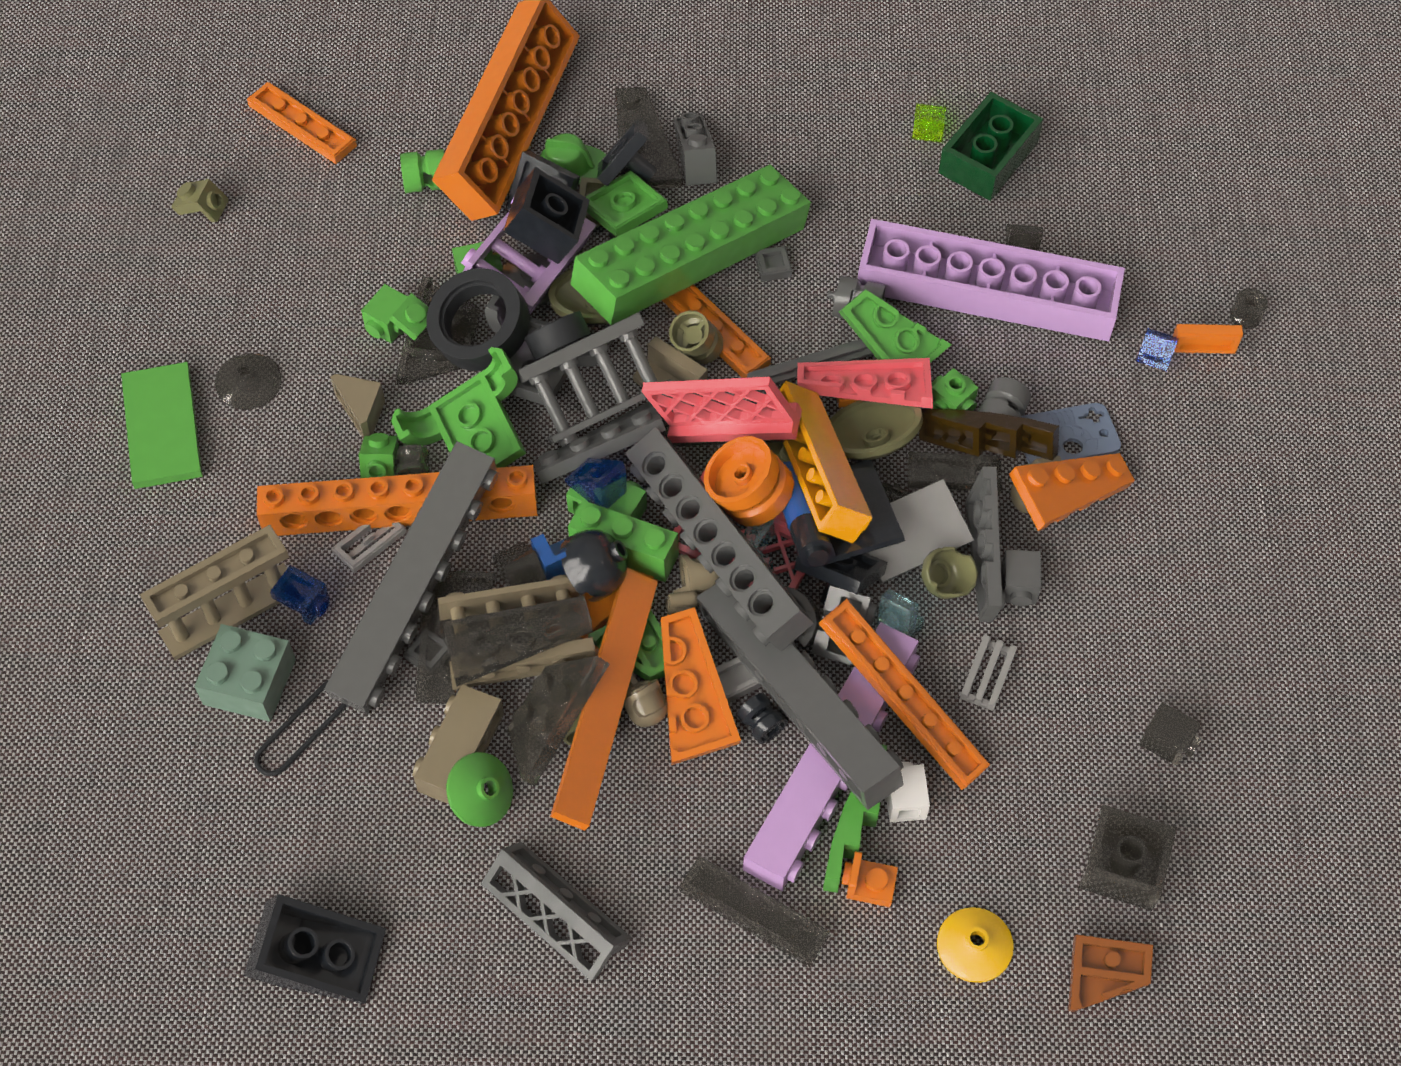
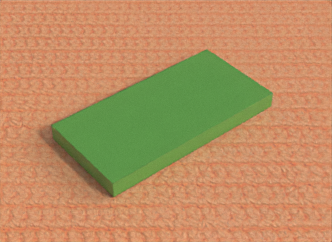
(161, 425)

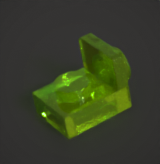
(929, 122)

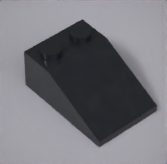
(314, 950)

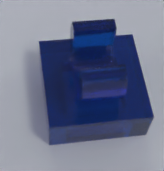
(1157, 349)

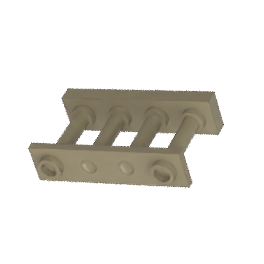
(208, 580)
(459, 605)

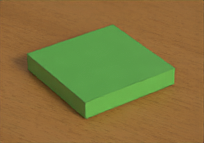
(625, 203)

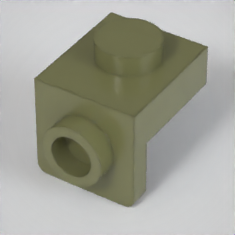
(202, 197)

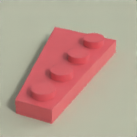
(880, 381)

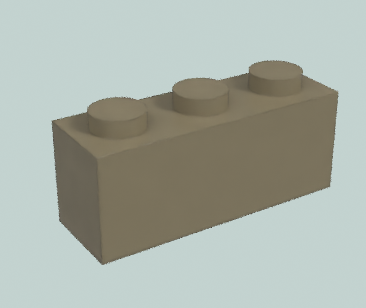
(466, 729)

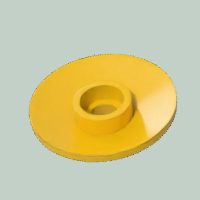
(972, 961)

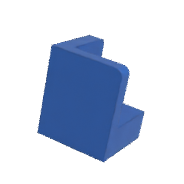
(549, 556)

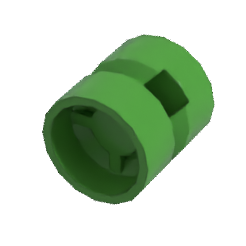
(419, 170)

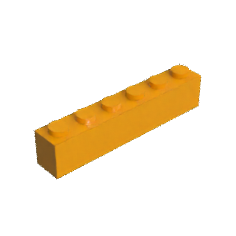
(824, 469)

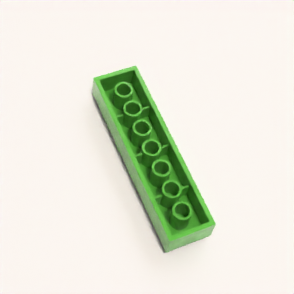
(689, 244)

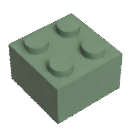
(245, 672)

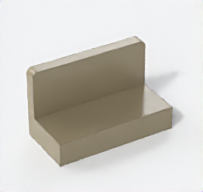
(671, 364)

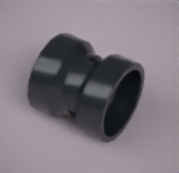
(761, 718)

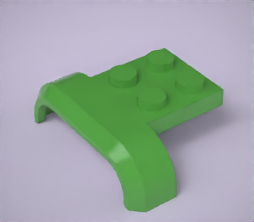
(469, 415)

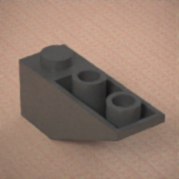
(695, 149)

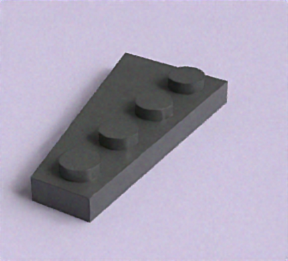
(599, 443)
(983, 525)

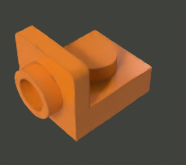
(869, 881)

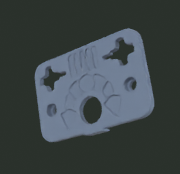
(1081, 430)

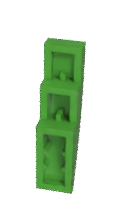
(848, 837)

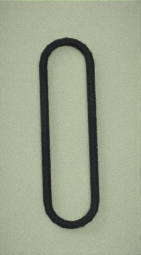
(275, 772)

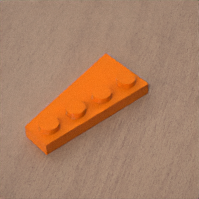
(1064, 486)
(694, 694)

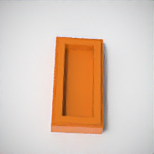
(1208, 338)

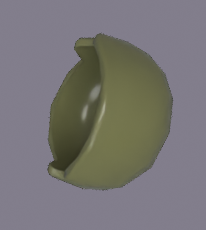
(949, 573)

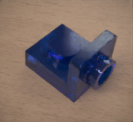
(302, 594)

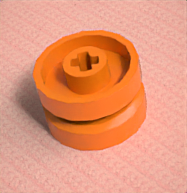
(748, 481)

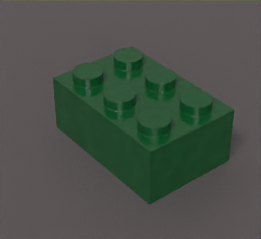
(990, 146)

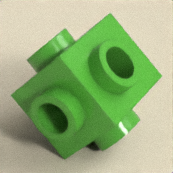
(954, 392)

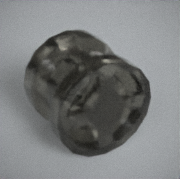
(1249, 316)
(412, 460)

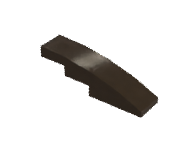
(994, 432)

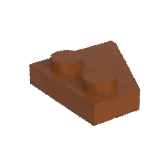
(1106, 969)

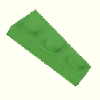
(889, 332)

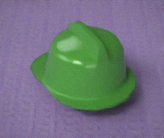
(573, 155)

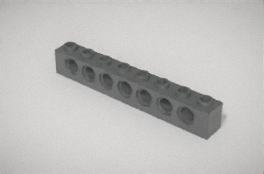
(684, 496)

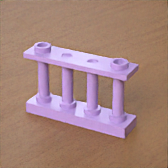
(541, 276)

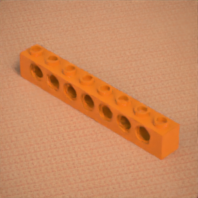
(381, 501)

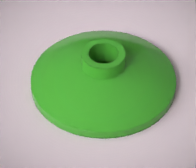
(467, 792)

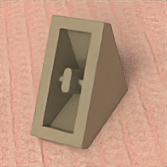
(361, 401)

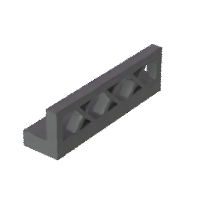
(566, 903)

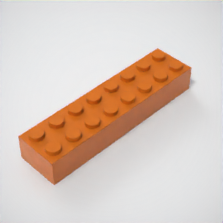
(506, 109)

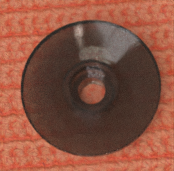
(248, 391)

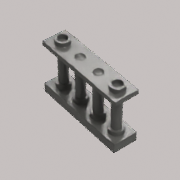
(567, 360)

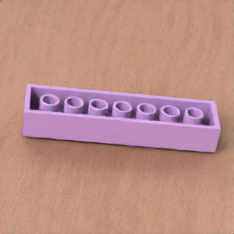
(992, 279)

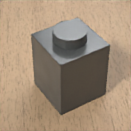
(1021, 577)

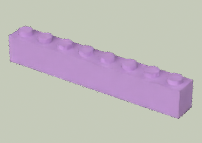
(814, 784)

